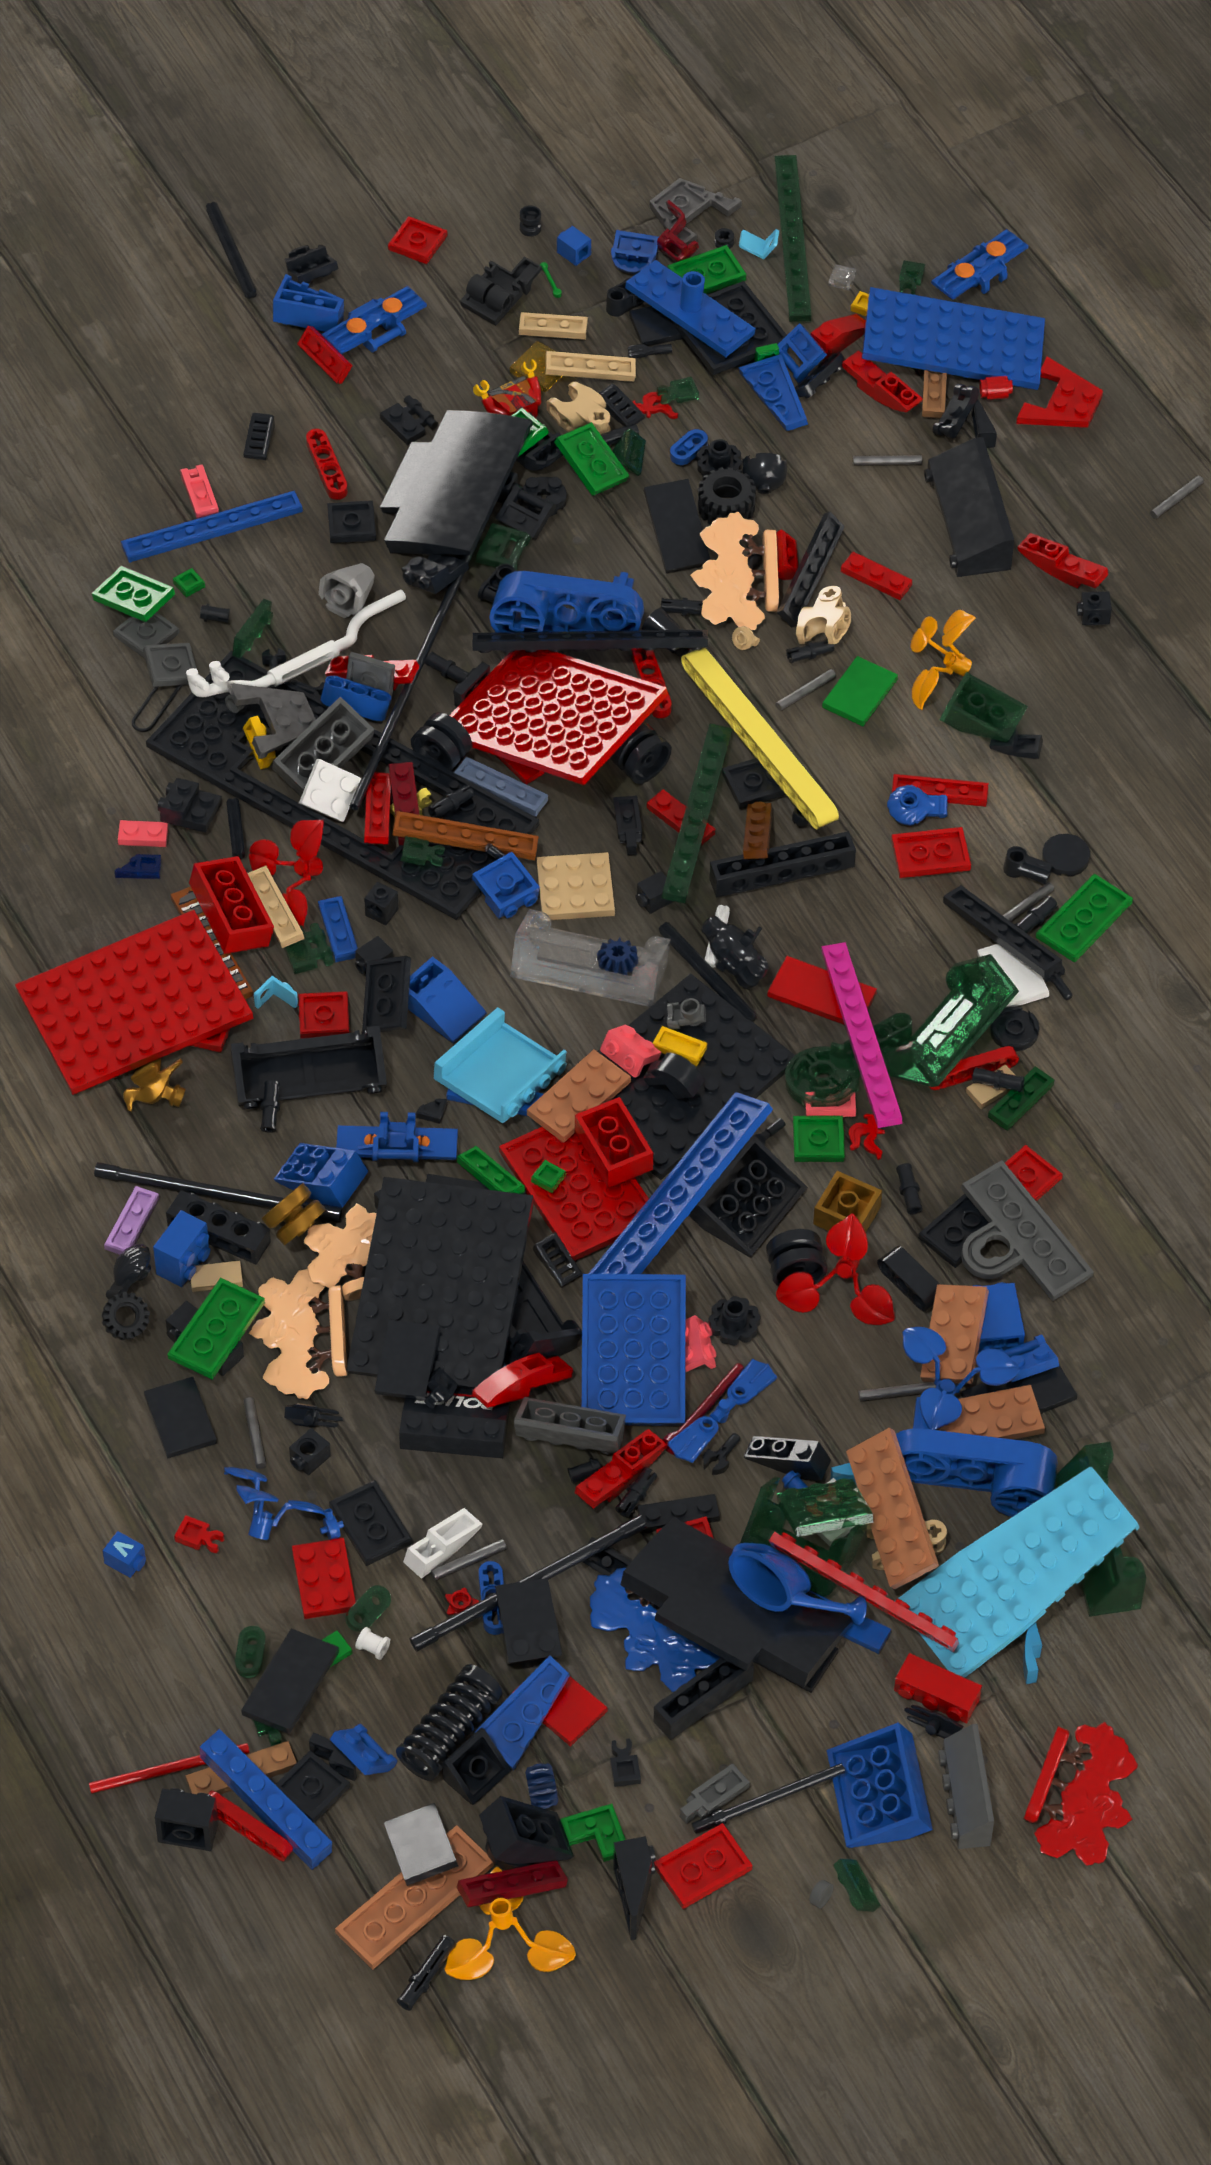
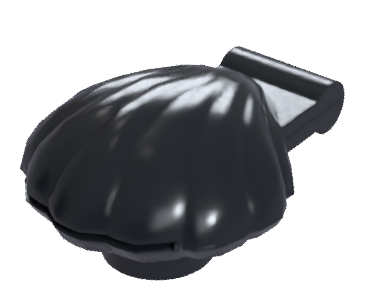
(130, 1267)

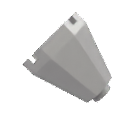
(347, 589)

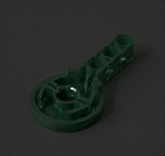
(841, 1066)

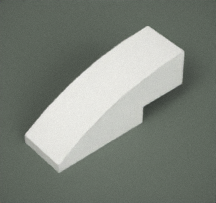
(441, 1542)

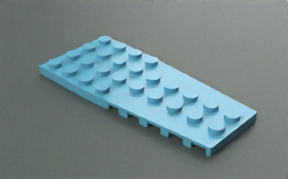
(1020, 1569)

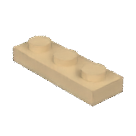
(553, 325)

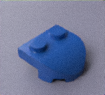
(633, 251)

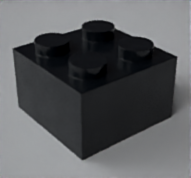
(186, 1819)

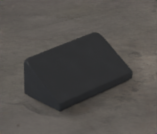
(608, 1560)

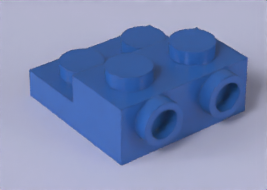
(506, 885)

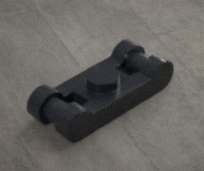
(956, 411)

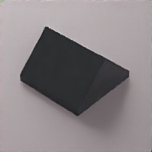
(475, 1767)

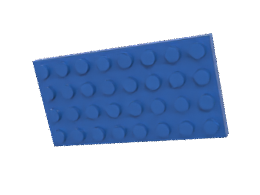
(953, 337)

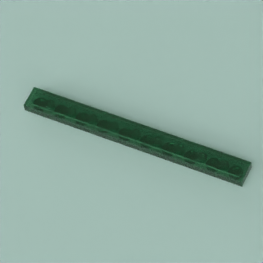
(792, 238)
(697, 813)

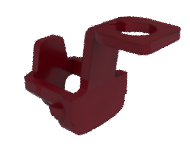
(669, 243)

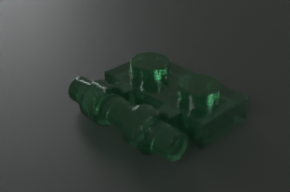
(305, 958)

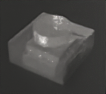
(842, 277)

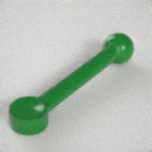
(557, 293)

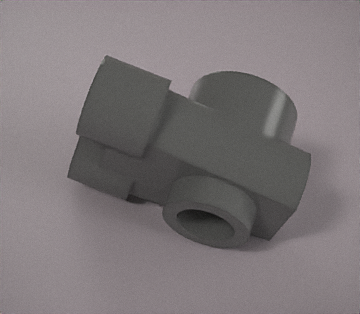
(687, 1013)

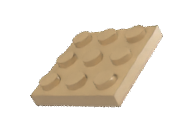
(575, 886)

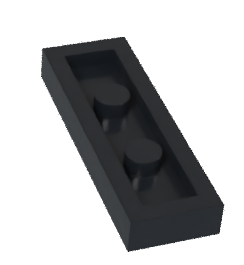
(687, 1509)

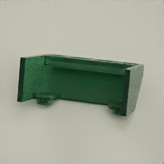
(769, 1518)

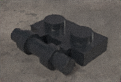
(402, 422)

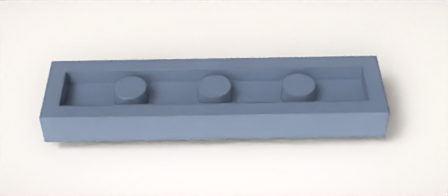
(503, 786)

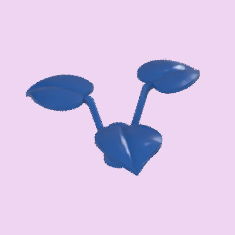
(939, 1404)
(262, 1519)

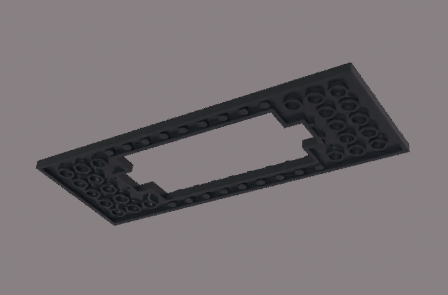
(209, 740)

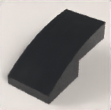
(1019, 745)
(337, 1759)

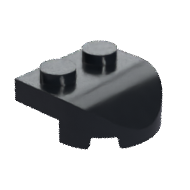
(307, 263)
(541, 454)

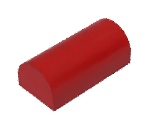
(786, 555)

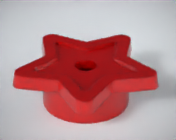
(459, 1596)

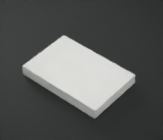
(1028, 982)

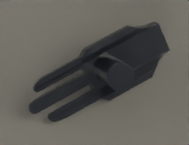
(309, 1415)
(936, 1723)

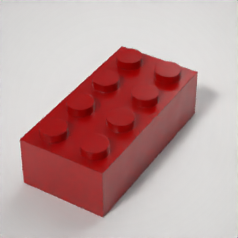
(231, 905)

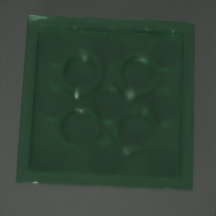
(824, 1507)

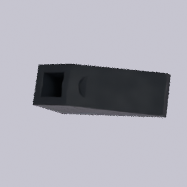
(789, 1455)

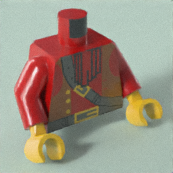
(512, 395)

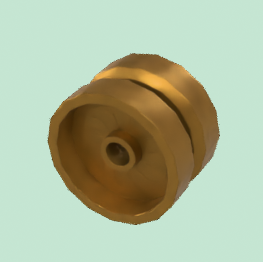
(294, 1214)

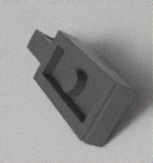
(714, 1794)

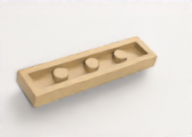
(590, 366)
(285, 925)

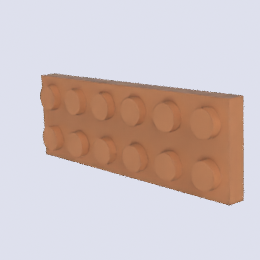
(895, 1508)
(403, 1910)

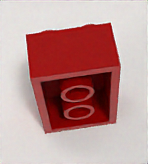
(613, 1142)

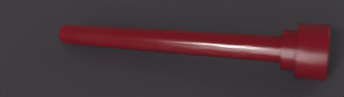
(709, 1401)

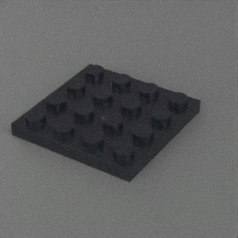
(748, 307)

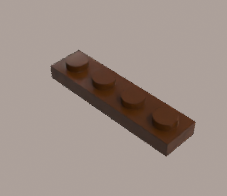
(757, 830)

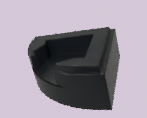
(432, 1111)

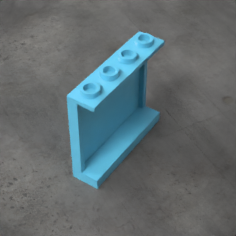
(498, 1067)

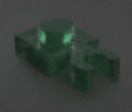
(911, 275)
(681, 390)
(417, 852)

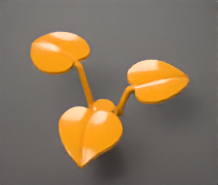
(954, 660)
(473, 1961)

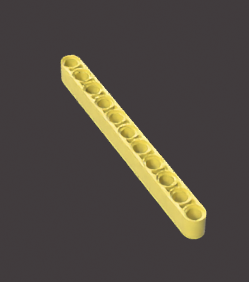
(760, 738)

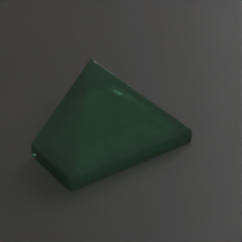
(631, 451)

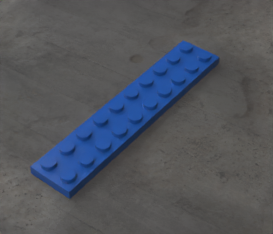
(684, 1186)

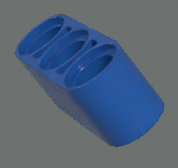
(365, 700)

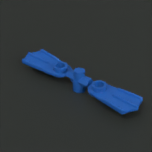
(696, 1437)

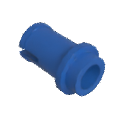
(793, 1480)

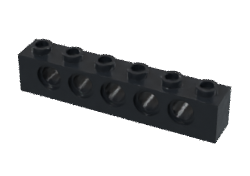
(783, 864)

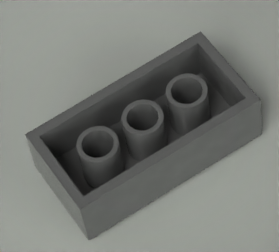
(331, 737)

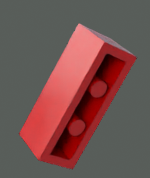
(937, 1688)

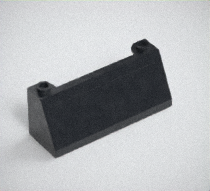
(972, 509)
(310, 1066)
(537, 1325)

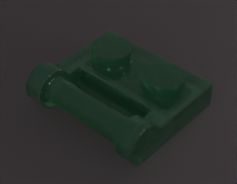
(496, 544)

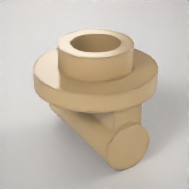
(744, 638)

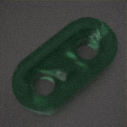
(367, 1609)
(249, 1653)

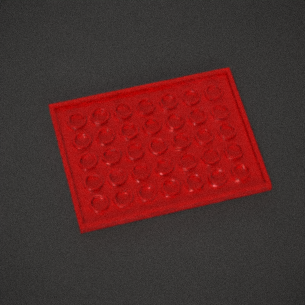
(556, 712)
(133, 1002)

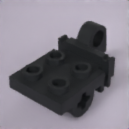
(499, 289)

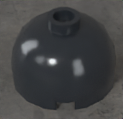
(766, 471)

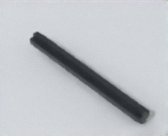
(231, 250)
(706, 971)

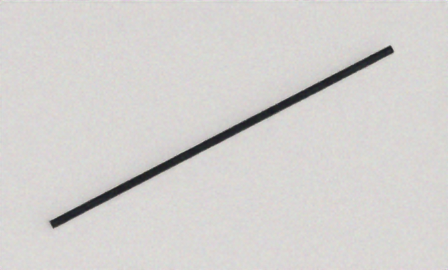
(407, 688)

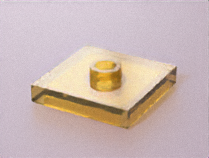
(536, 352)

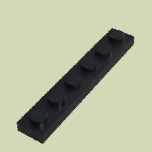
(810, 568)
(1002, 931)

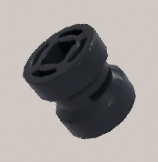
(530, 220)

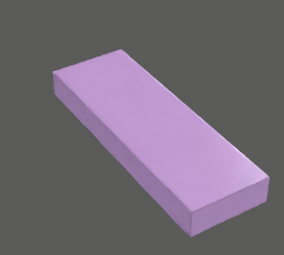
(131, 1220)

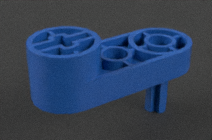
(536, 601)
(1008, 1468)

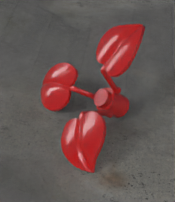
(306, 839)
(850, 1242)

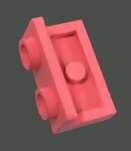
(629, 1049)
(698, 1344)

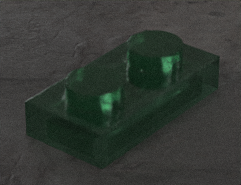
(856, 1885)

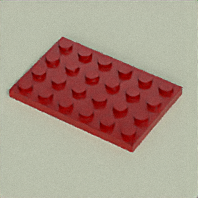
(582, 1206)

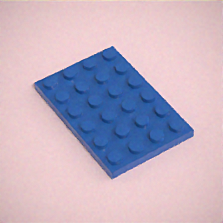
(635, 1346)

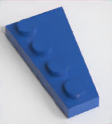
(776, 390)
(523, 1712)

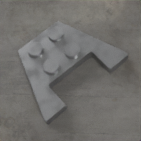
(692, 201)
(284, 711)

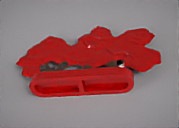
(1087, 1800)

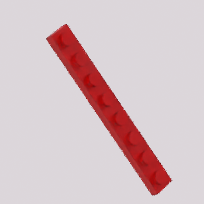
(874, 1596)

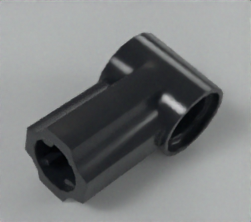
(1019, 864)

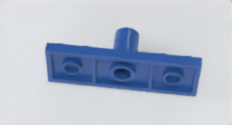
(689, 307)

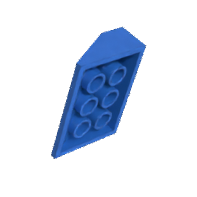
(881, 1788)

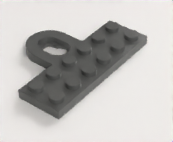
(1026, 1231)

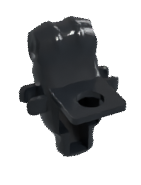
(735, 951)

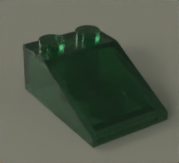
(983, 710)

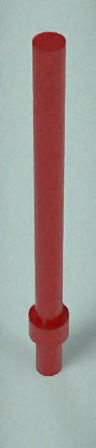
(152, 1772)

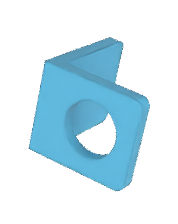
(757, 245)
(276, 987)

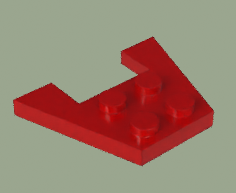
(1070, 404)

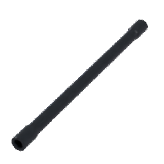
(117, 1173)
(622, 1532)

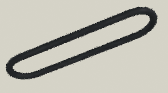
(159, 714)

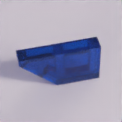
(141, 867)

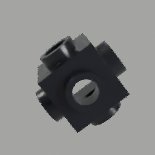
(1094, 608)

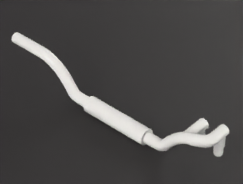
(297, 665)

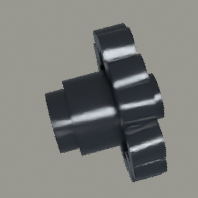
(717, 456)
(734, 1320)

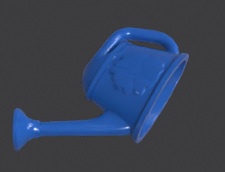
(779, 1581)

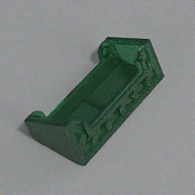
(975, 1000)
(1118, 1580)

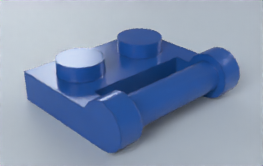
(806, 349)
(1032, 1357)
(363, 1750)

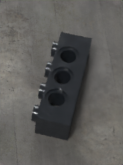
(224, 1237)

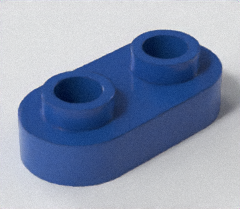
(688, 446)

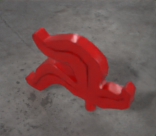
(648, 406)
(862, 1129)

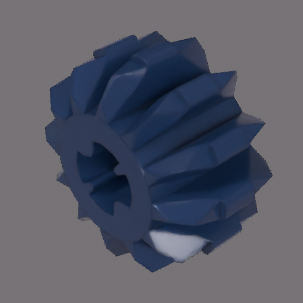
(617, 957)
(541, 1785)

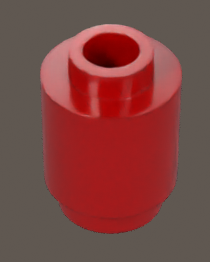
(995, 387)

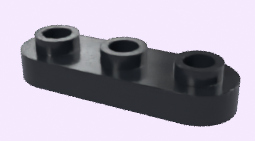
(820, 375)

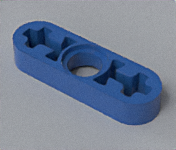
(486, 1589)

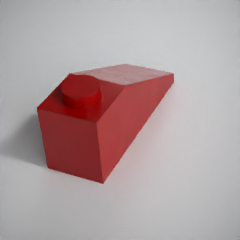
(839, 333)

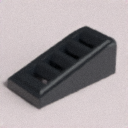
(614, 395)
(261, 423)
(982, 425)
(554, 1240)

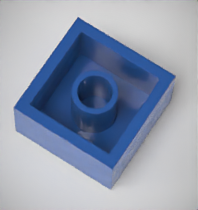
(181, 1248)

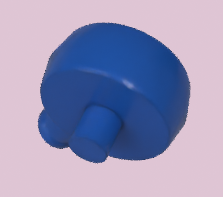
(331, 1526)

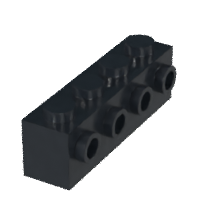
(700, 1696)

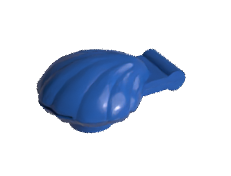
(912, 805)

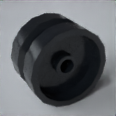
(442, 740)
(642, 754)
(796, 1252)

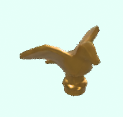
(154, 1085)

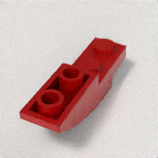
(880, 386)
(1057, 562)
(404, 669)
(518, 1377)
(622, 1470)

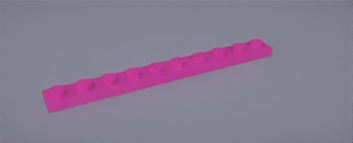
(861, 1035)

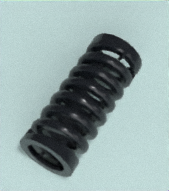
(451, 1727)

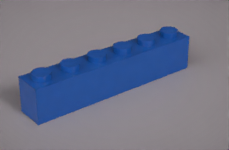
(265, 1799)

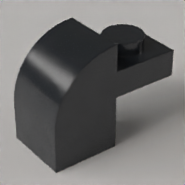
(677, 1074)

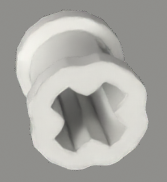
(372, 1643)

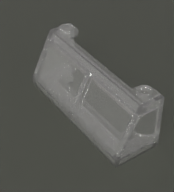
(571, 962)

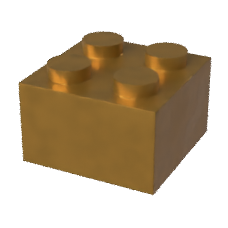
(847, 1196)

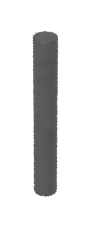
(887, 460)
(1176, 497)
(806, 689)
(1029, 901)
(894, 1391)
(254, 1433)
(468, 1559)

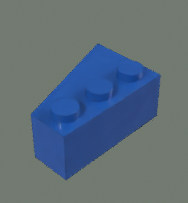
(305, 307)

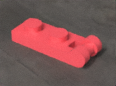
(199, 491)

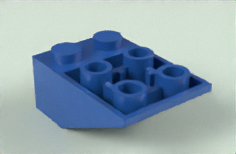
(443, 1000)
(325, 1171)

